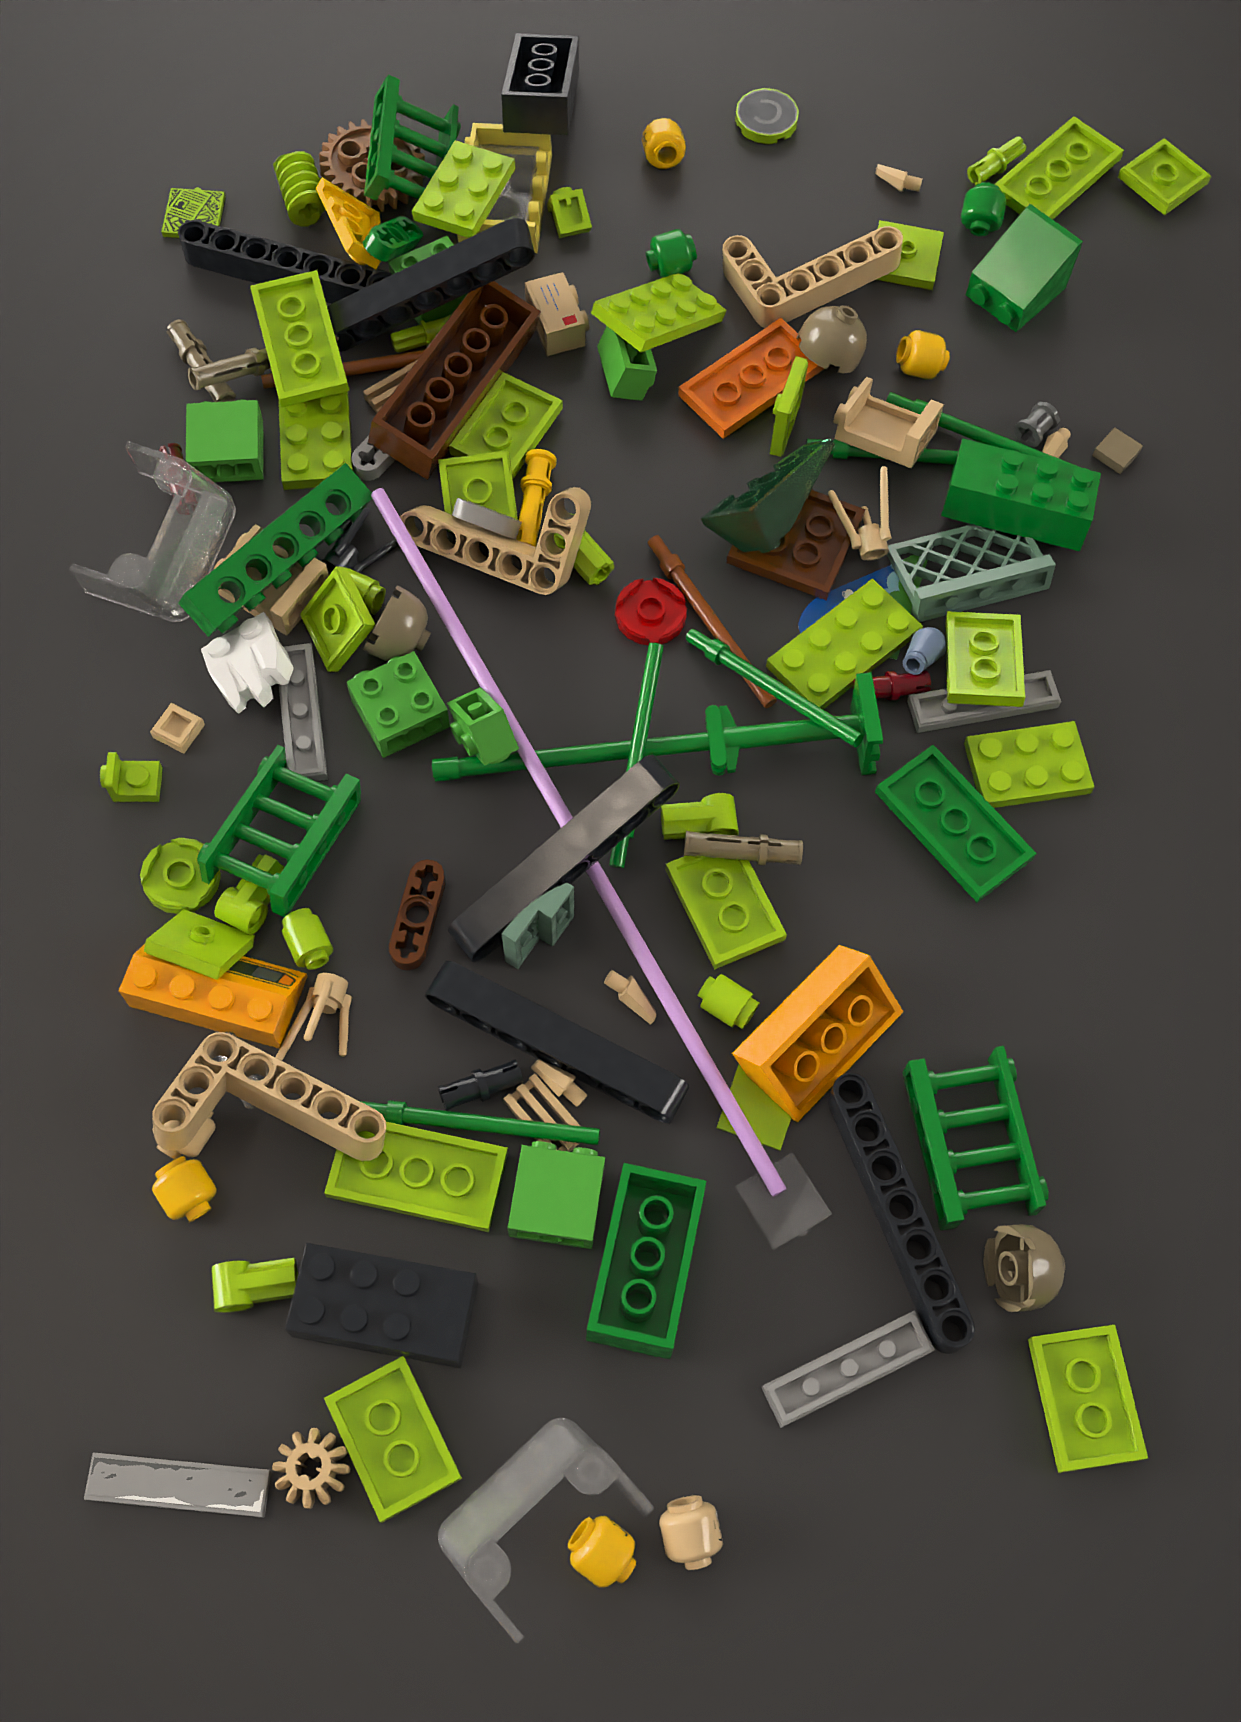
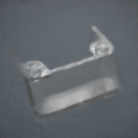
(182, 548)
(513, 1490)

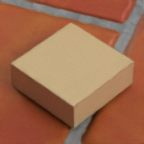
(177, 728)

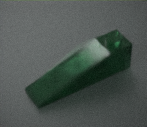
(772, 502)

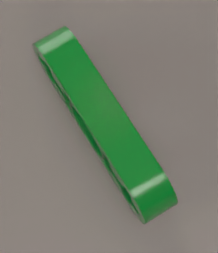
(392, 238)

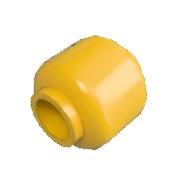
(663, 143)
(922, 354)
(184, 1189)
(602, 1551)

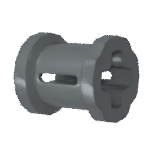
(1037, 424)

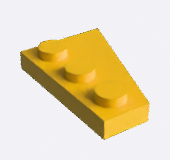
(350, 219)

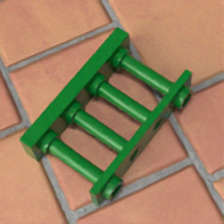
(387, 127)
(301, 858)
(943, 1163)

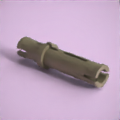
(194, 353)
(252, 362)
(746, 848)

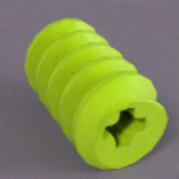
(298, 184)

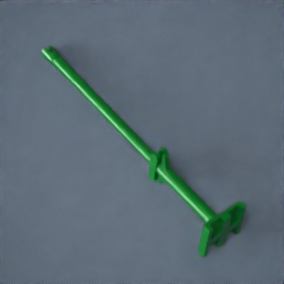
(721, 739)

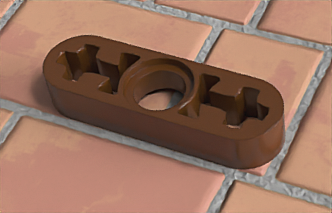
(414, 886)

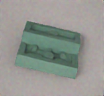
(541, 919)

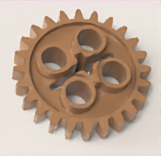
(346, 160)

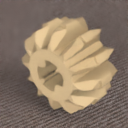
(304, 1483)

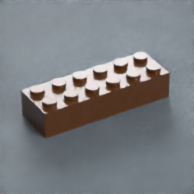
(453, 377)

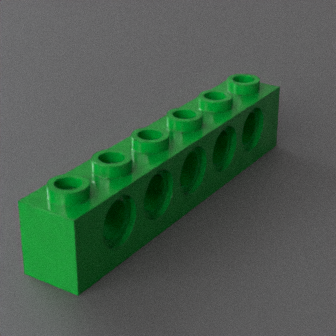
(203, 601)

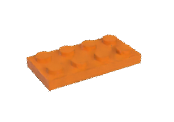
(745, 379)

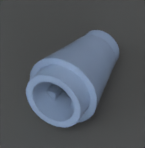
(924, 649)

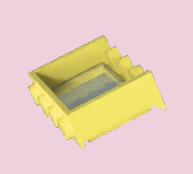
(527, 186)

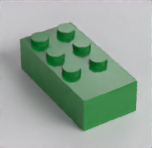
(1021, 494)
(646, 1261)

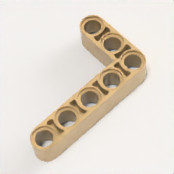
(811, 283)
(501, 547)
(266, 1095)

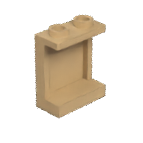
(884, 427)
(288, 601)

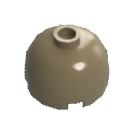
(834, 337)
(399, 627)
(1024, 1267)

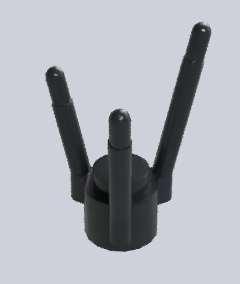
(345, 554)

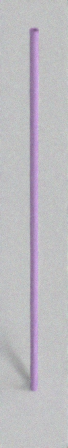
(596, 873)

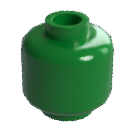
(983, 209)
(671, 253)

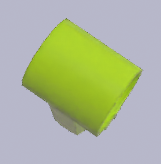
(591, 560)
(712, 815)
(247, 903)
(242, 1284)

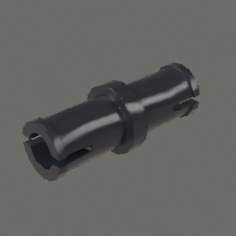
(480, 1084)

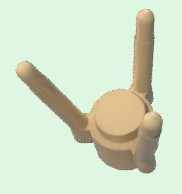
(871, 538)
(324, 997)

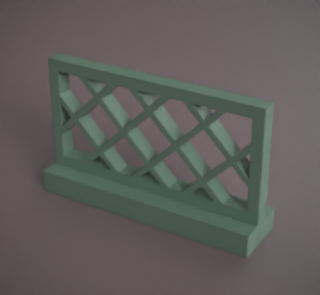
(979, 585)

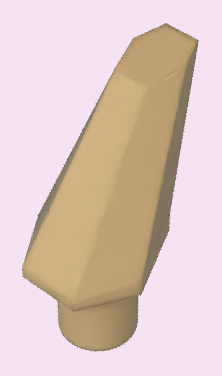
(898, 178)
(1057, 442)
(631, 995)
(559, 1081)

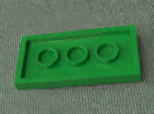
(955, 823)

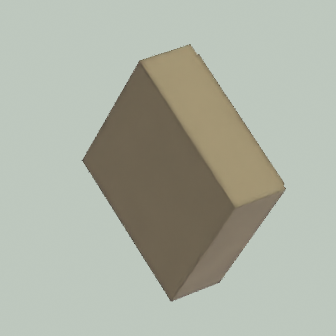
(1117, 450)

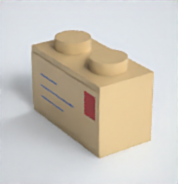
(560, 321)

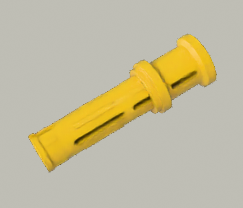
(536, 487)

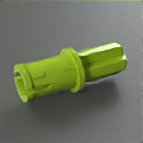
(996, 160)
(417, 335)

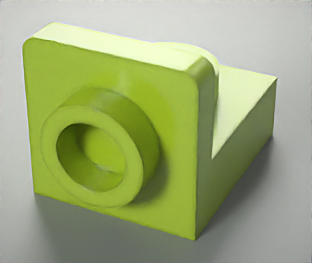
(569, 212)
(131, 779)

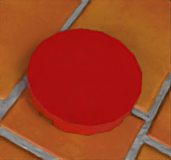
(650, 611)

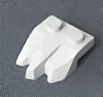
(248, 662)

